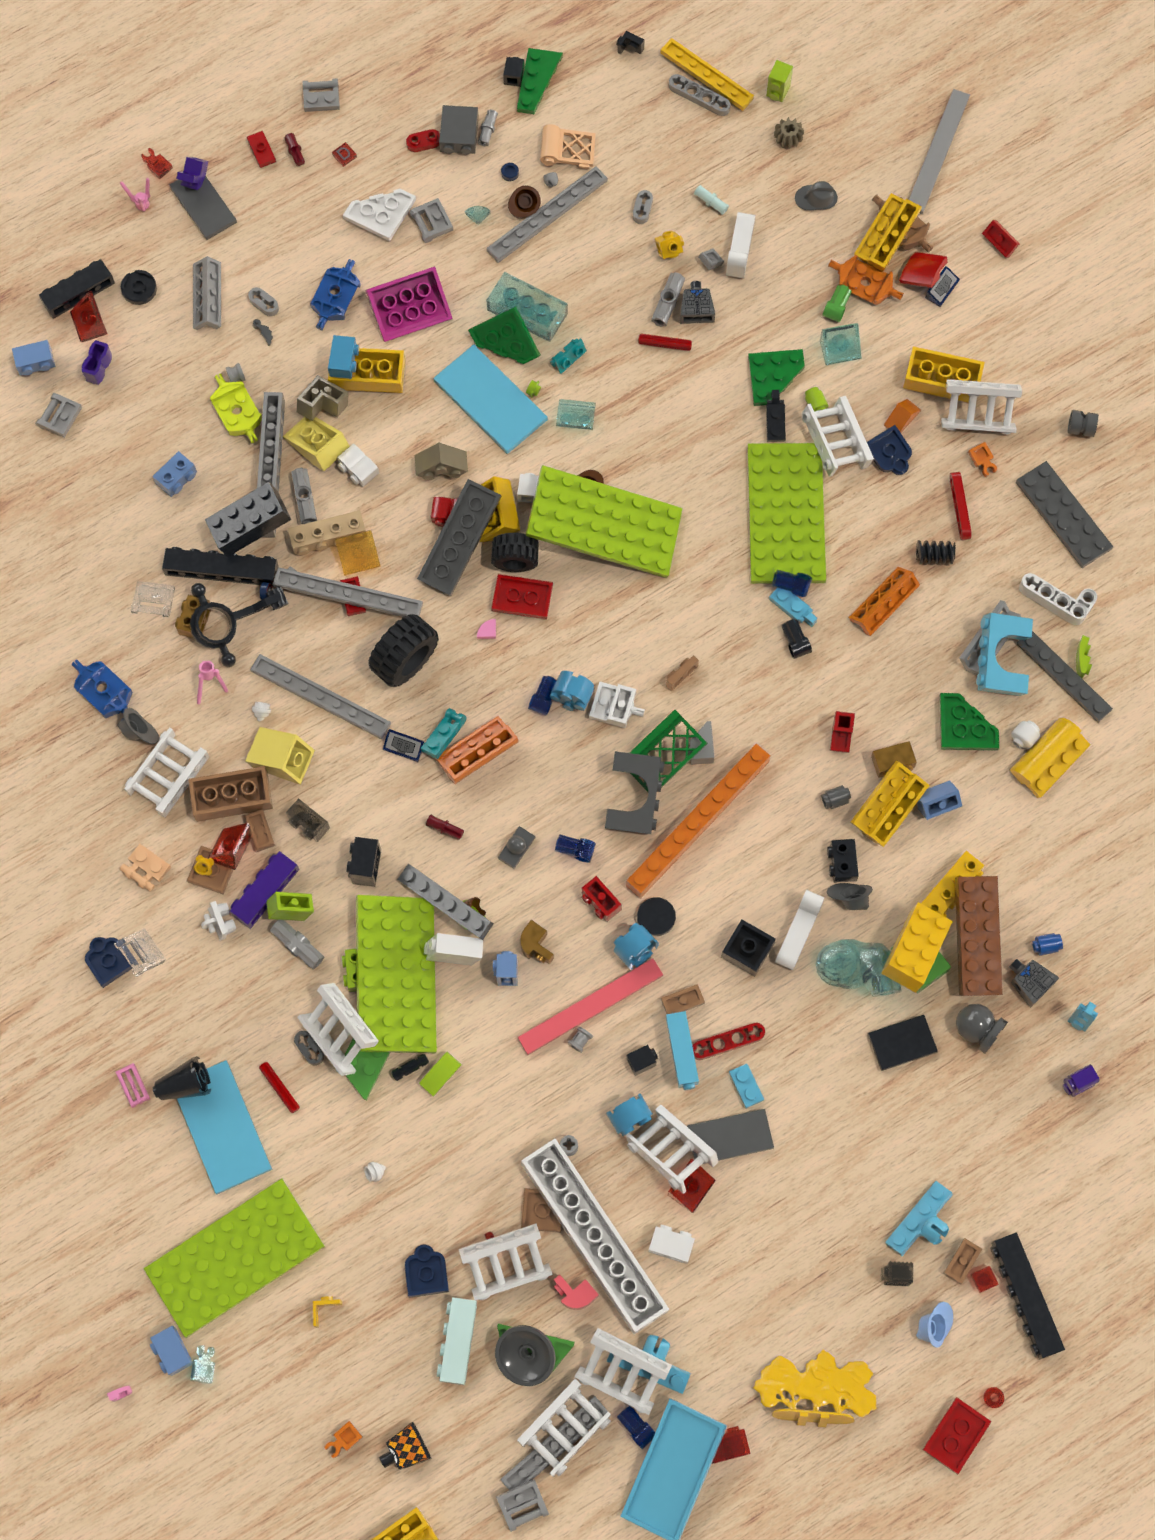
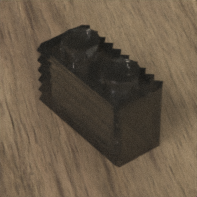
(897, 1274)

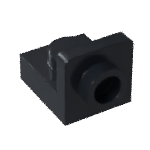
(631, 41)

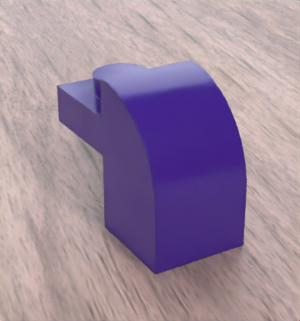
(193, 173)

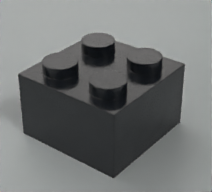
(364, 861)
(748, 947)

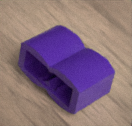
(96, 363)
(1080, 1080)

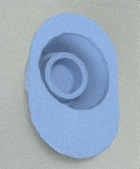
(936, 1325)

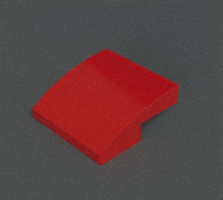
(923, 269)

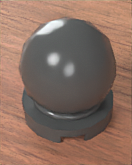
(978, 1025)

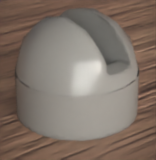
(551, 179)

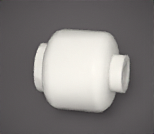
(1025, 734)

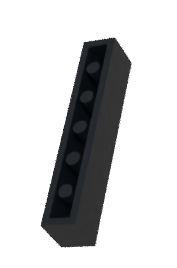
(219, 567)
(1027, 1295)

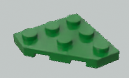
(506, 336)
(773, 372)
(964, 726)

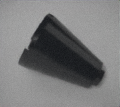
(184, 1081)

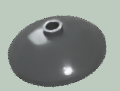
(519, 1364)

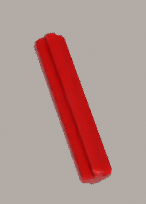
(666, 342)
(279, 1087)

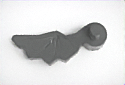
(265, 332)

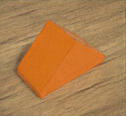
(902, 415)

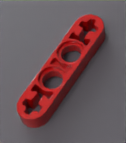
(960, 506)
(726, 1037)

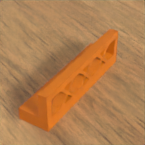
(887, 601)

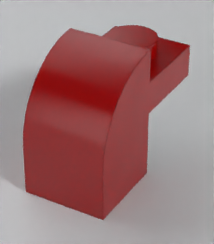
(842, 731)

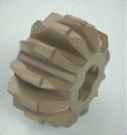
(789, 133)

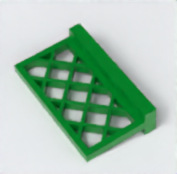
(656, 737)

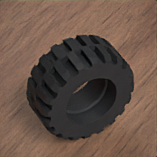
(403, 650)

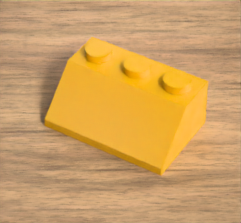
(505, 515)

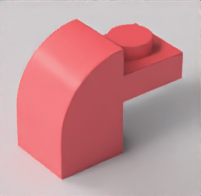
(578, 1298)

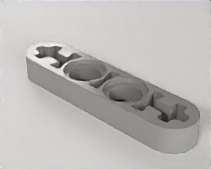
(697, 97)

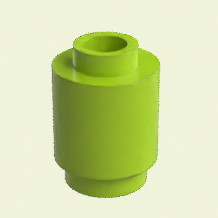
(816, 399)

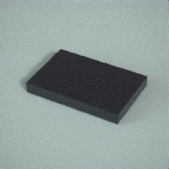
(902, 1042)

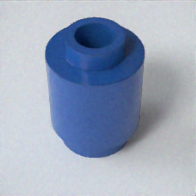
(1047, 944)

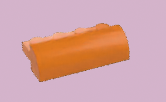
(477, 749)

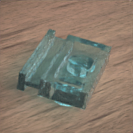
(576, 414)

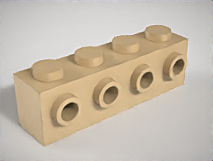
(322, 533)

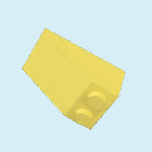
(317, 442)

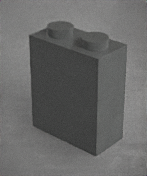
(459, 129)

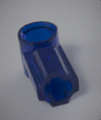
(796, 583)
(541, 699)
(581, 848)
(639, 1430)

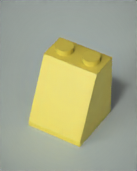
(281, 754)

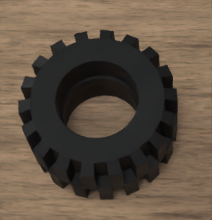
(514, 552)

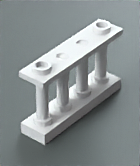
(974, 389)
(848, 425)
(176, 788)
(352, 1024)
(677, 1131)
(491, 1248)
(623, 1351)
(558, 1407)

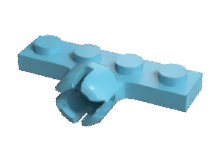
(922, 1221)
(676, 1378)

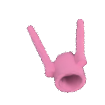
(140, 199)
(207, 673)

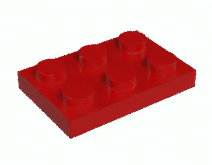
(522, 596)
(957, 1435)

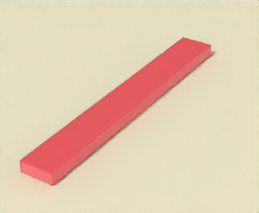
(590, 1006)

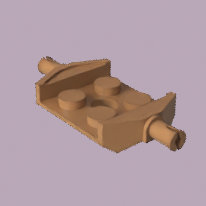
(916, 233)

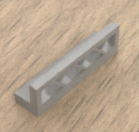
(209, 293)
(972, 664)

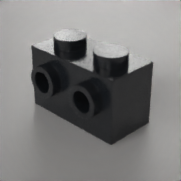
(844, 860)

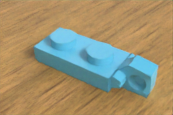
(793, 606)
(1083, 1016)

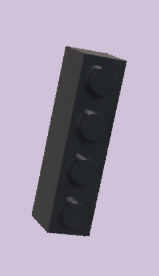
(72, 289)

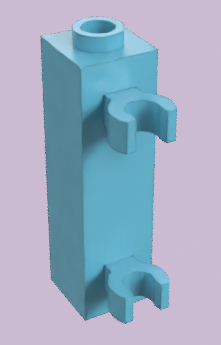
(682, 1050)

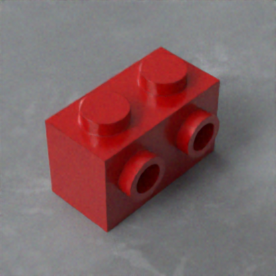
(601, 898)

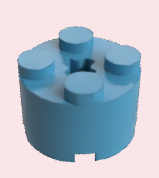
(572, 691)
(635, 946)
(629, 1114)

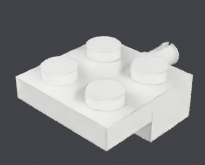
(614, 704)

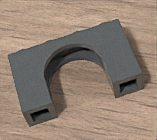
(642, 819)

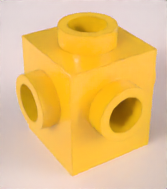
(669, 244)

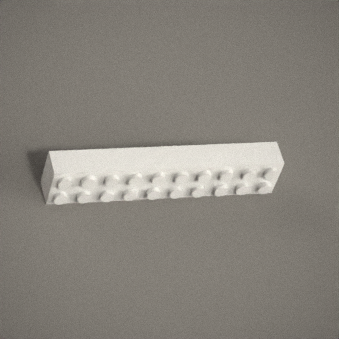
(594, 1236)

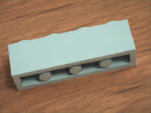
(458, 1341)

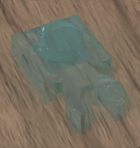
(202, 1368)

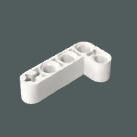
(740, 245)
(1055, 596)
(799, 930)

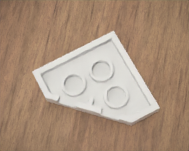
(381, 212)

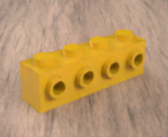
(943, 894)

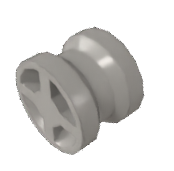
(235, 373)

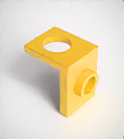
(325, 1301)

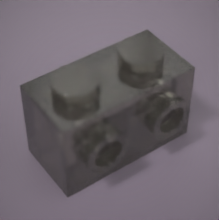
(308, 820)

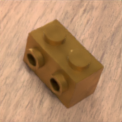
(188, 607)
(886, 757)

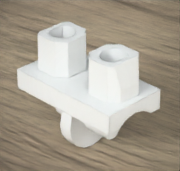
(216, 913)

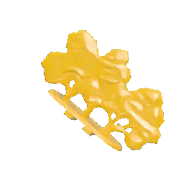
(822, 1385)

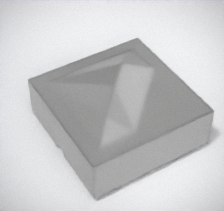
(711, 259)

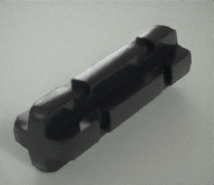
(409, 1067)

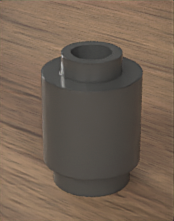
(836, 797)

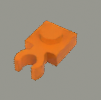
(981, 456)
(346, 1437)

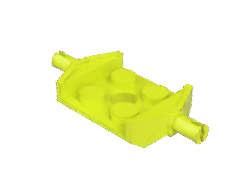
(232, 396)

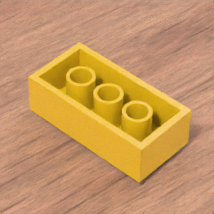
(930, 369)
(375, 372)
(916, 947)

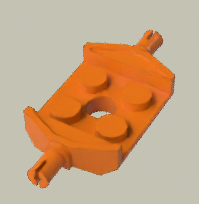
(854, 271)

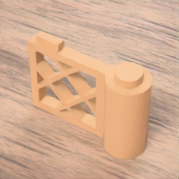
(553, 148)

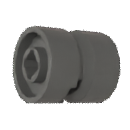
(1083, 423)

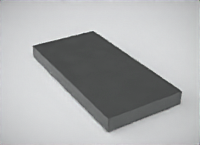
(204, 207)
(735, 1134)

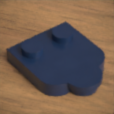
(891, 451)
(106, 961)
(426, 1272)

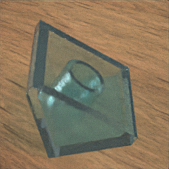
(841, 343)

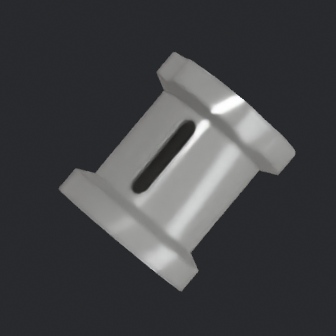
(580, 1039)
(574, 1149)

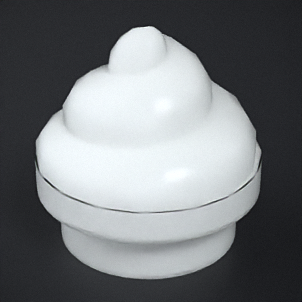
(261, 710)
(374, 1171)

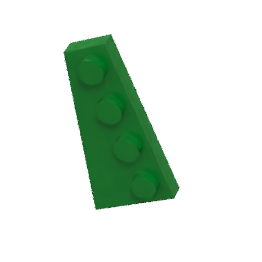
(537, 74)

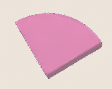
(487, 630)
(119, 1393)

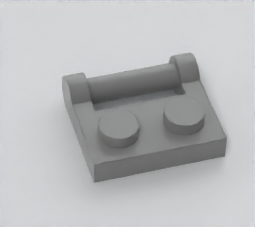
(321, 100)
(436, 217)
(63, 417)
(519, 1499)

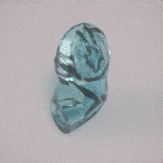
(854, 965)

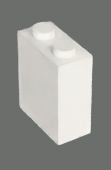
(454, 949)

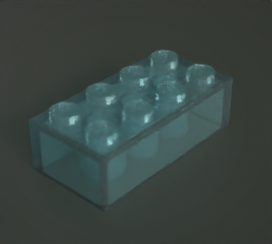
(538, 309)

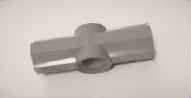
(672, 291)
(302, 486)
(297, 943)

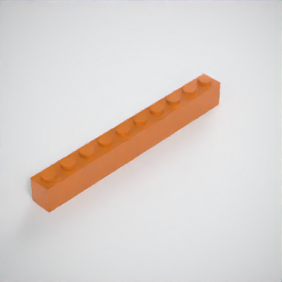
(698, 821)

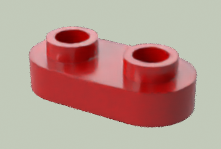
(424, 141)

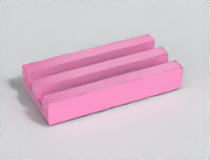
(140, 1100)

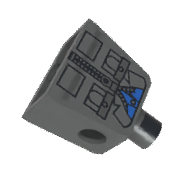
(697, 305)
(1032, 980)

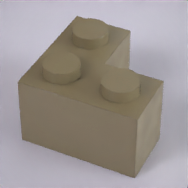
(322, 395)
(441, 460)

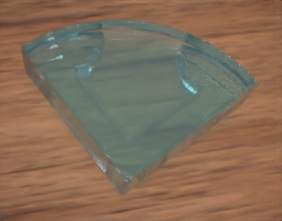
(477, 213)

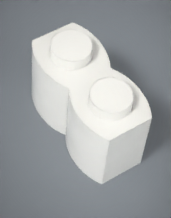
(357, 465)

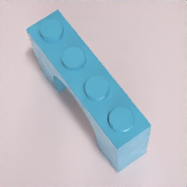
(991, 676)

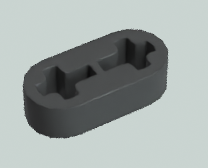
(305, 1050)

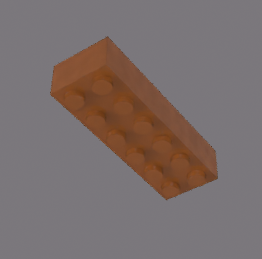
(978, 936)

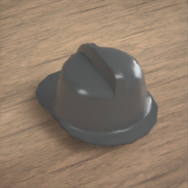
(816, 196)
(137, 728)
(852, 895)

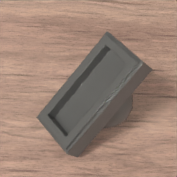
(516, 847)

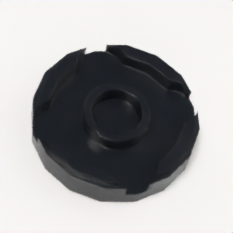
(138, 287)
(656, 916)

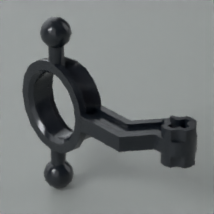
(275, 599)

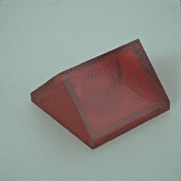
(88, 319)
(231, 845)
(696, 1187)

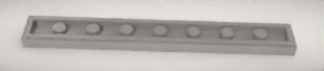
(939, 148)
(547, 214)
(346, 593)
(320, 696)

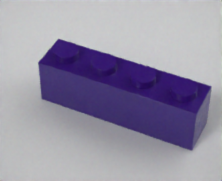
(268, 881)

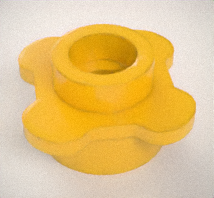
(203, 870)

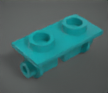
(573, 351)

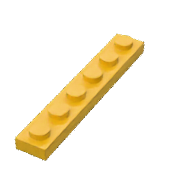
(707, 74)

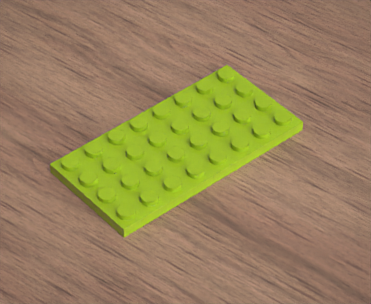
(786, 511)
(604, 521)
(393, 975)
(233, 1258)

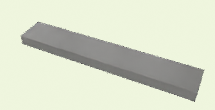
(535, 1463)

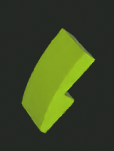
(1082, 660)
(440, 1073)

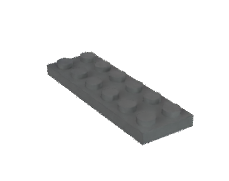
(1064, 514)
(459, 537)

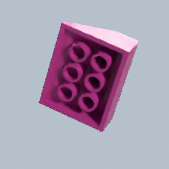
(409, 304)

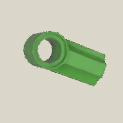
(836, 306)

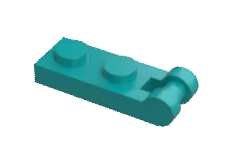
(443, 733)

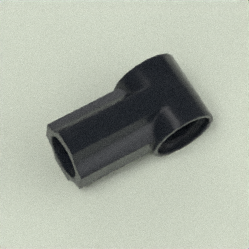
(797, 642)

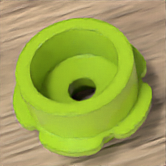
(533, 388)

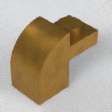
(531, 939)

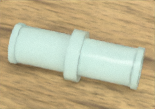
(711, 199)

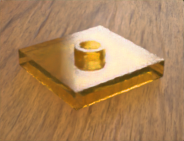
(357, 552)

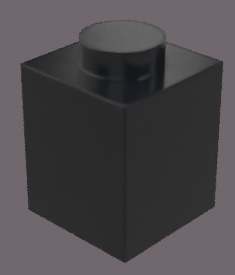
(513, 71)
(642, 1059)

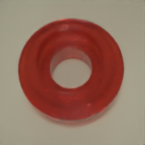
(987, 1397)

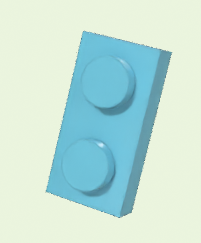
(746, 1086)

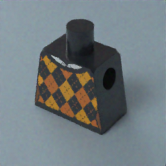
(406, 1449)

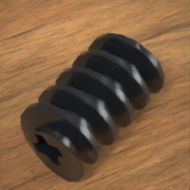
(935, 552)

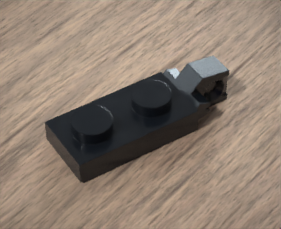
(775, 418)

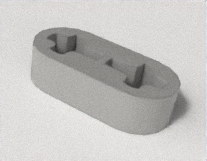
(645, 207)
(265, 299)

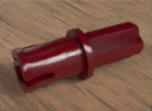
(294, 149)
(444, 827)

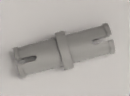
(487, 128)

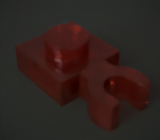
(157, 164)

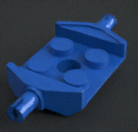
(332, 306)
(108, 702)

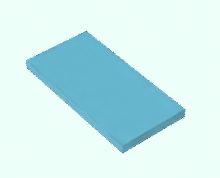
(490, 399)
(225, 1132)
(673, 1471)

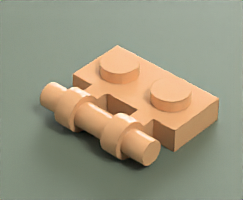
(149, 863)

